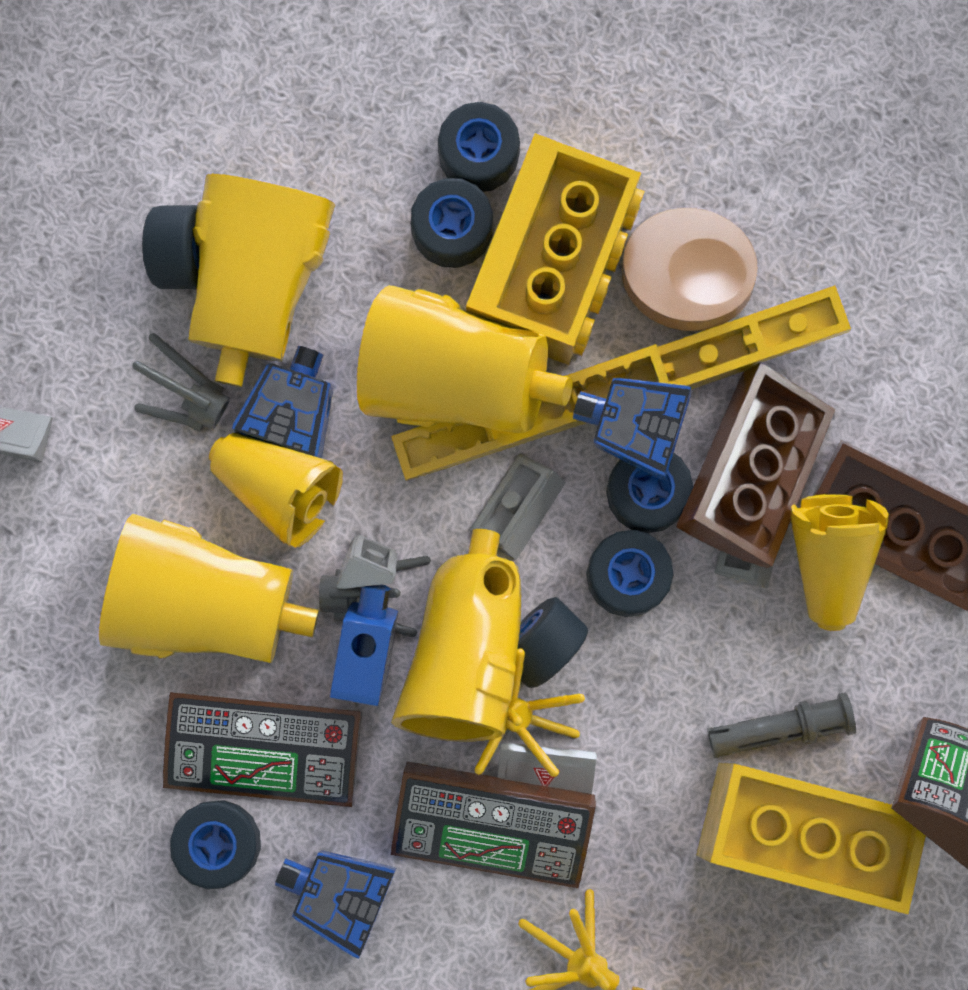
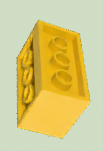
(542, 223)
(811, 837)

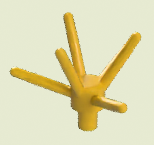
(521, 716)
(584, 963)

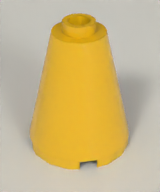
(277, 484)
(836, 554)

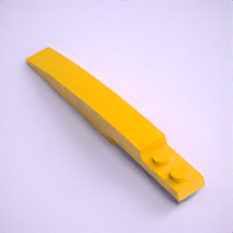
(686, 362)

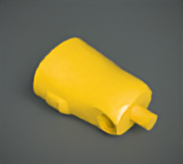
(253, 267)
(445, 365)
(191, 596)
(465, 648)

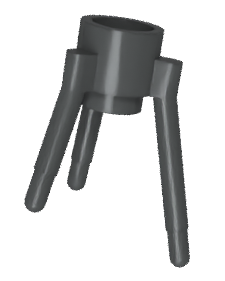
(203, 404)
(339, 600)

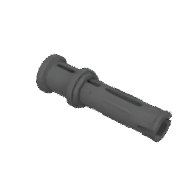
(802, 723)

